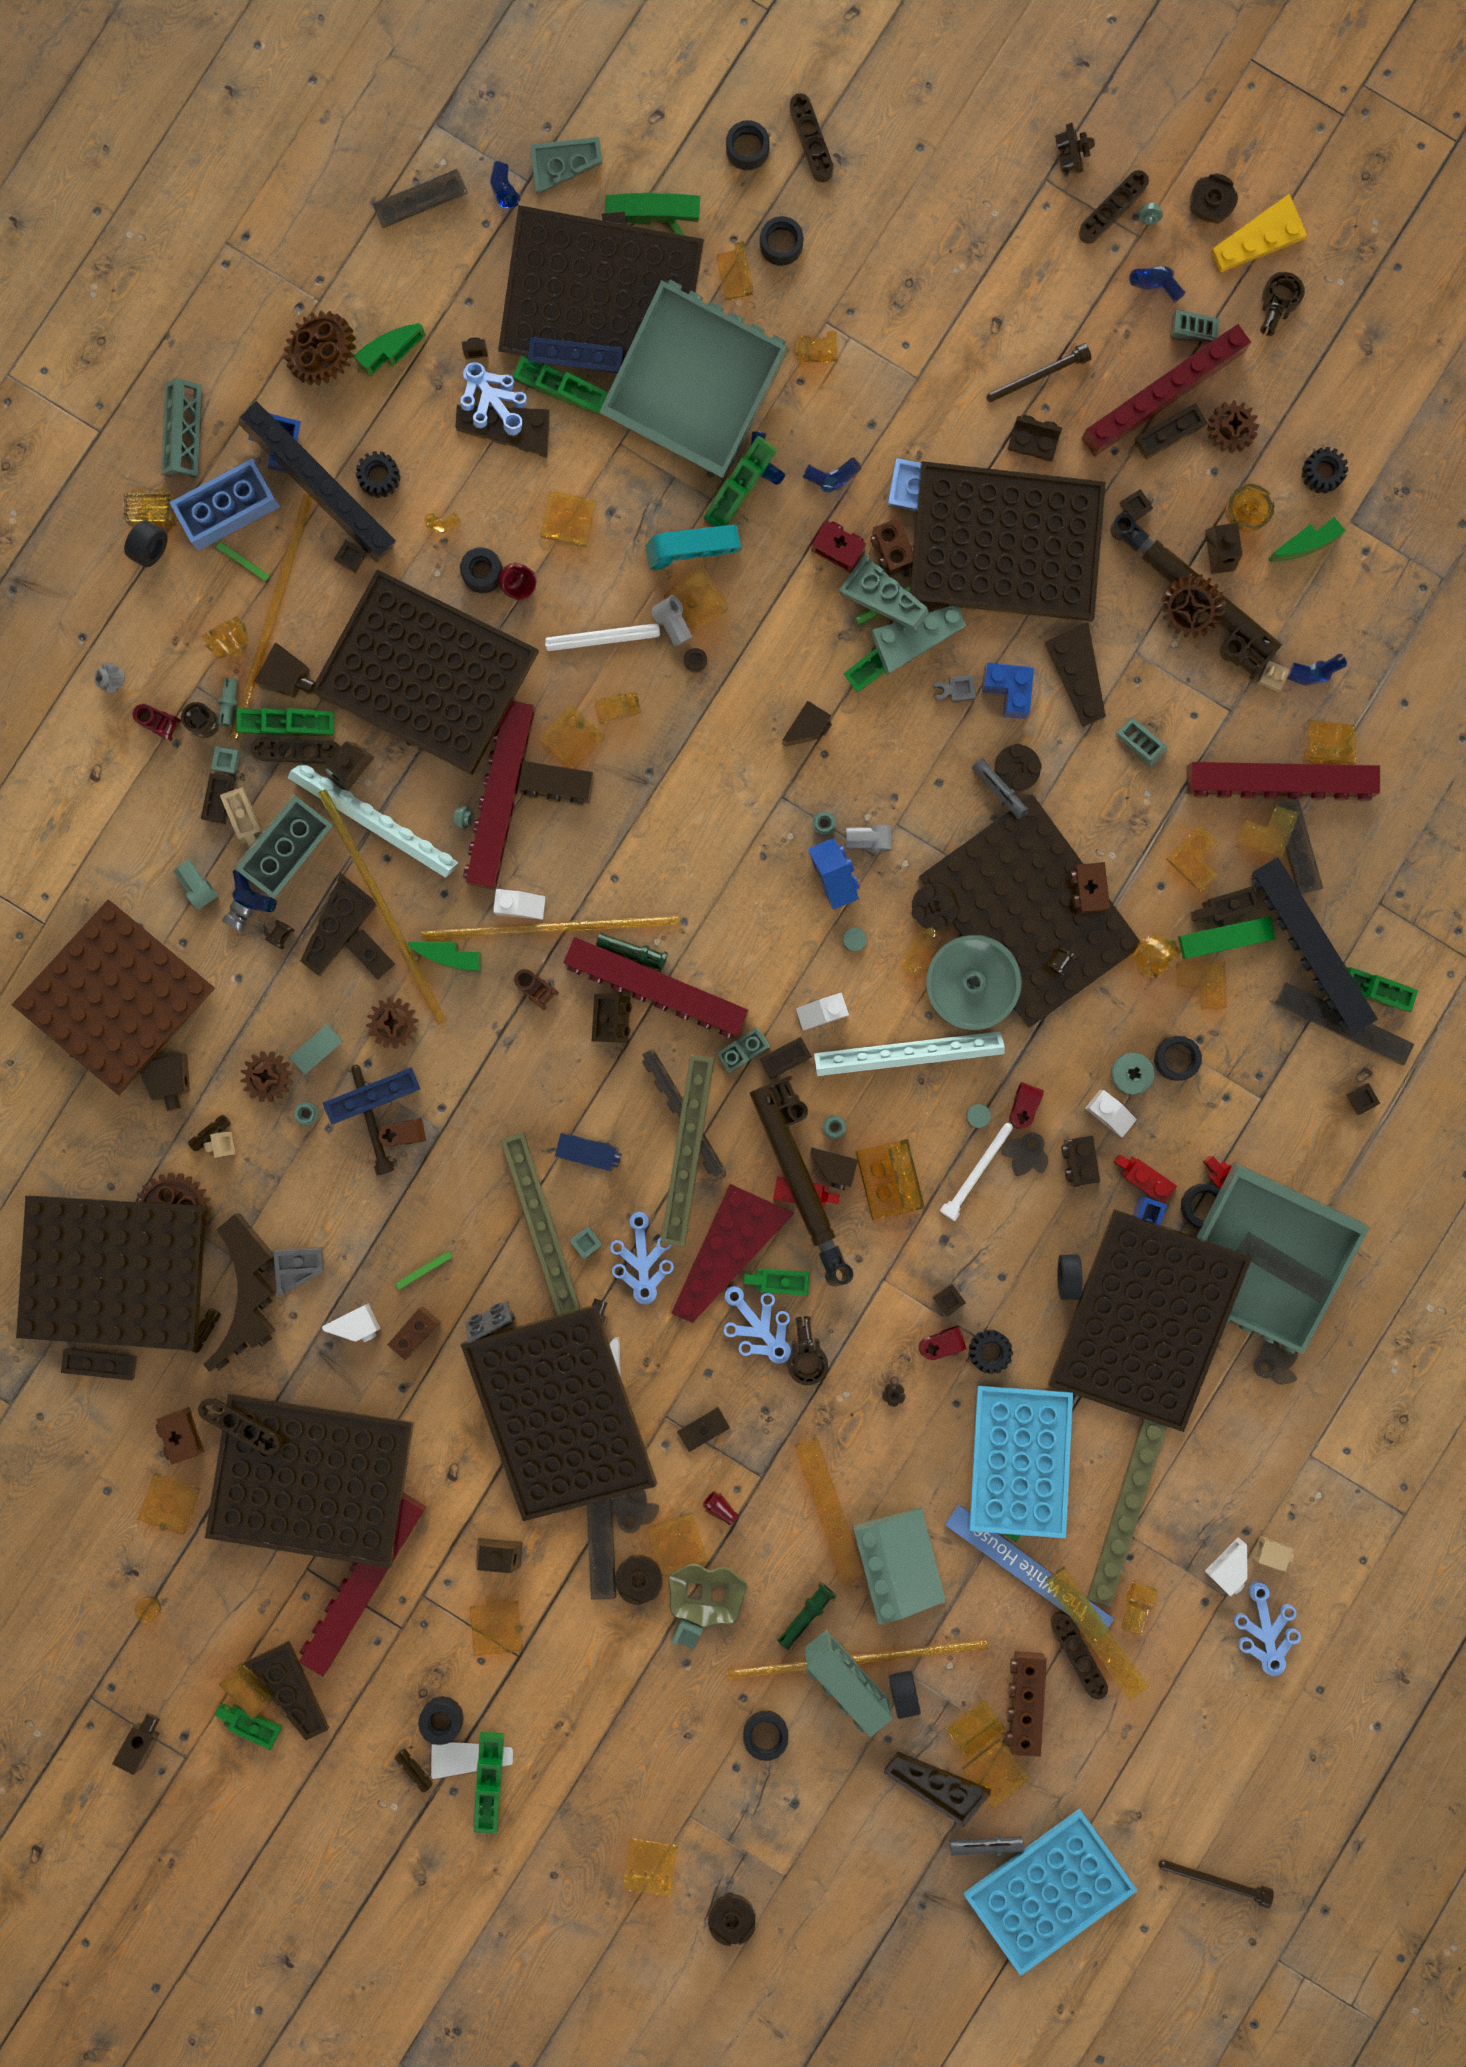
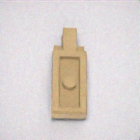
(241, 815)

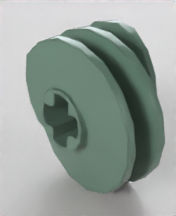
(1144, 1072)

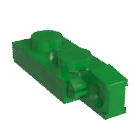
(779, 1281)
(257, 1730)

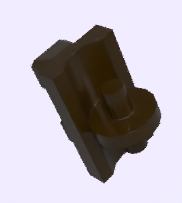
(1069, 139)

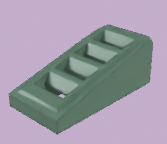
(1186, 334)
(1147, 735)

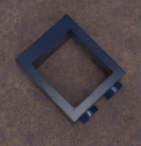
(588, 1152)

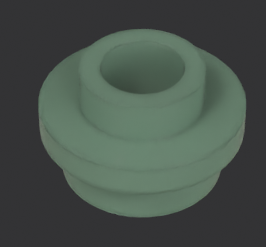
(1151, 214)
(824, 816)
(463, 817)
(298, 1113)
(834, 1119)

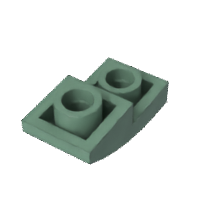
(316, 1049)
(743, 1049)

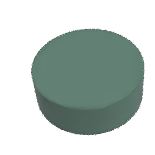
(854, 939)
(978, 1115)

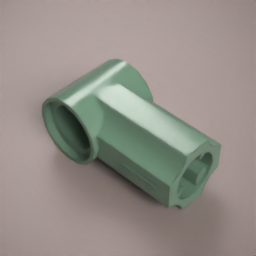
(198, 890)

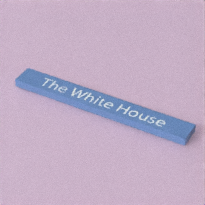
(1011, 1559)

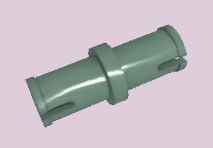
(227, 702)

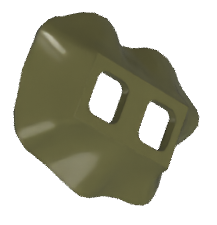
(704, 1610)

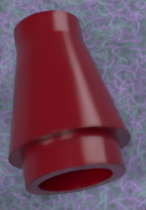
(719, 1507)

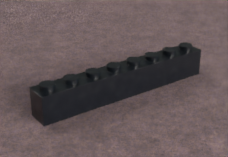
(316, 481)
(1314, 946)

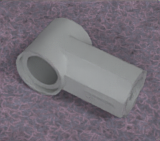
(669, 615)
(874, 838)

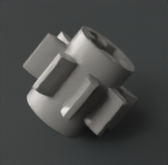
(109, 678)

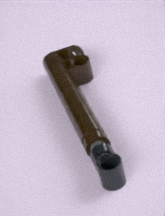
(1252, 641)
(774, 1107)

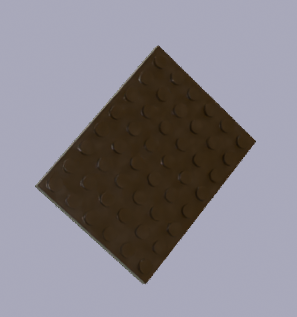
(588, 278)
(1007, 541)
(425, 671)
(1019, 892)
(111, 1272)
(1149, 1320)
(559, 1413)
(325, 1492)

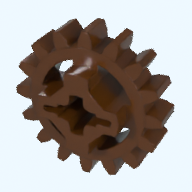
(1224, 432)
(394, 1034)
(264, 1085)

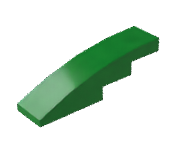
(657, 207)
(560, 386)
(740, 483)
(865, 671)
(285, 722)
(1226, 938)
(1384, 991)
(488, 1782)

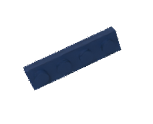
(575, 354)
(371, 1096)

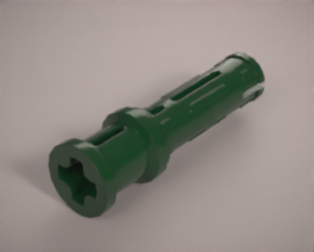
(605, 942)
(813, 1607)

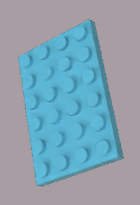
(1021, 1461)
(1050, 1892)

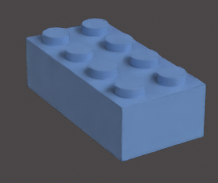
(224, 504)

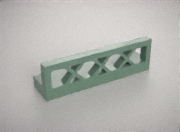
(173, 428)

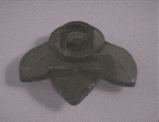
(1024, 1157)
(1278, 1361)
(636, 1506)

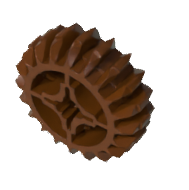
(1202, 604)

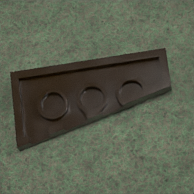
(531, 438)
(1077, 668)
(337, 924)
(285, 1680)
(939, 1788)

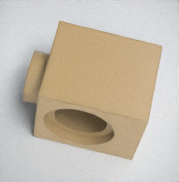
(1273, 1553)

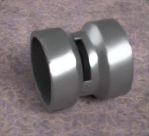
(235, 921)

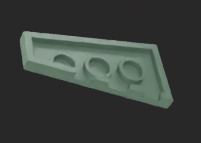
(878, 592)
(900, 644)

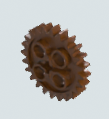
(320, 348)
(190, 1191)

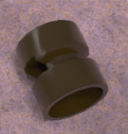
(199, 720)

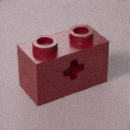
(845, 556)

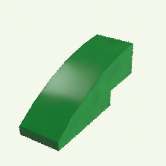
(389, 347)
(1309, 541)
(447, 954)

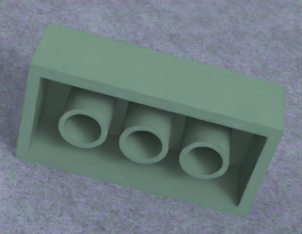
(283, 846)
(847, 1684)

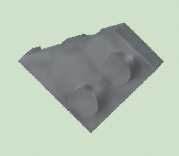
(296, 1267)

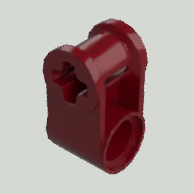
(159, 723)
(1027, 1102)
(946, 1341)

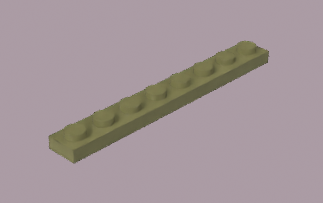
(687, 1150)
(540, 1223)
(1126, 1512)

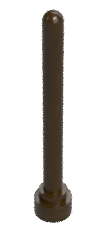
(1079, 355)
(382, 1163)
(1262, 1895)

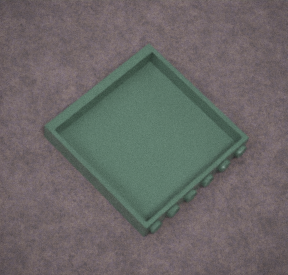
(694, 378)
(1295, 1225)

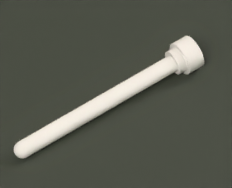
(952, 1209)

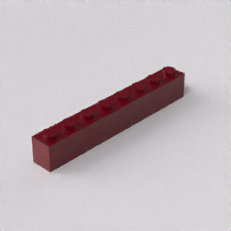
(1166, 390)
(1283, 780)
(499, 797)
(656, 987)
(353, 1599)

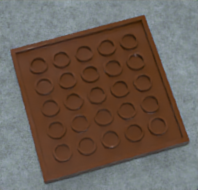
(113, 997)

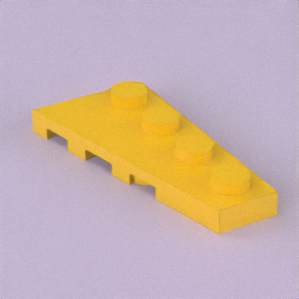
(1266, 233)

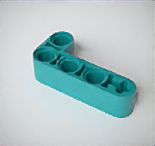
(692, 544)

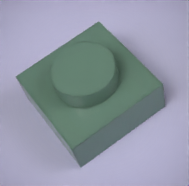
(225, 760)
(586, 1242)

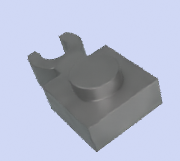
(959, 689)

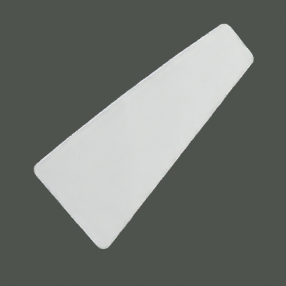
(459, 1759)

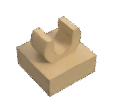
(1273, 676)
(221, 1144)

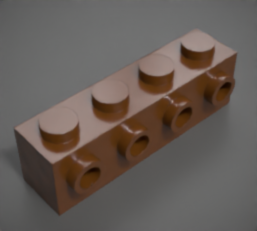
(1027, 1703)

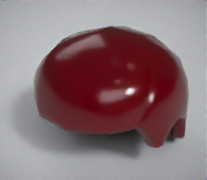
(517, 581)

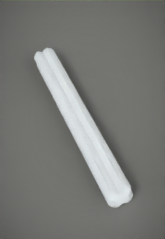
(602, 637)

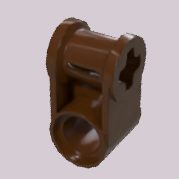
(536, 989)
(406, 1133)

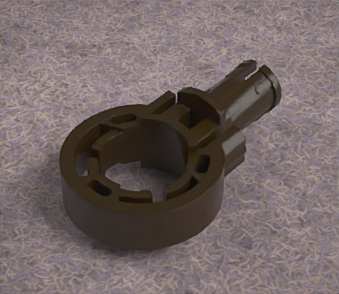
(1278, 303)
(805, 1339)

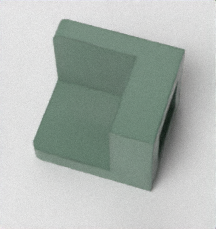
(686, 1633)

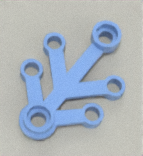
(492, 396)
(641, 1262)
(759, 1328)
(1267, 1632)

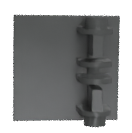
(485, 1323)

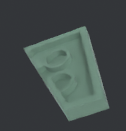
(563, 160)

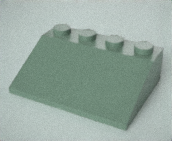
(899, 1565)

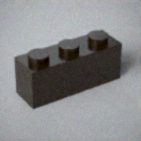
(556, 783)

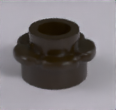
(892, 1388)

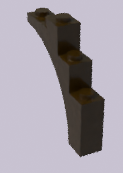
(253, 1292)

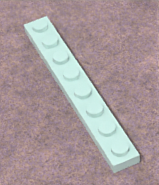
(375, 821)
(909, 1053)

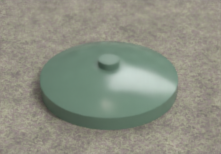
(973, 982)

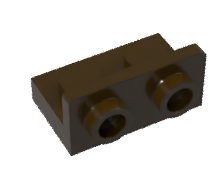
(1034, 437)
(611, 1018)
(1081, 1161)

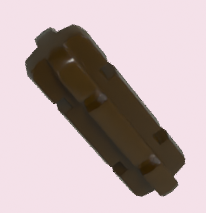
(221, 1123)
(206, 1327)
(413, 1770)

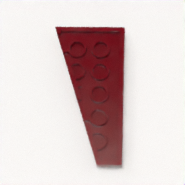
(734, 1238)

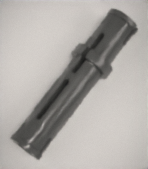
(1006, 795)
(1015, 1845)

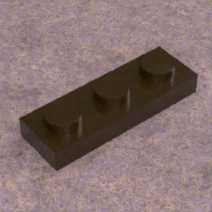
(1170, 431)
(98, 1364)

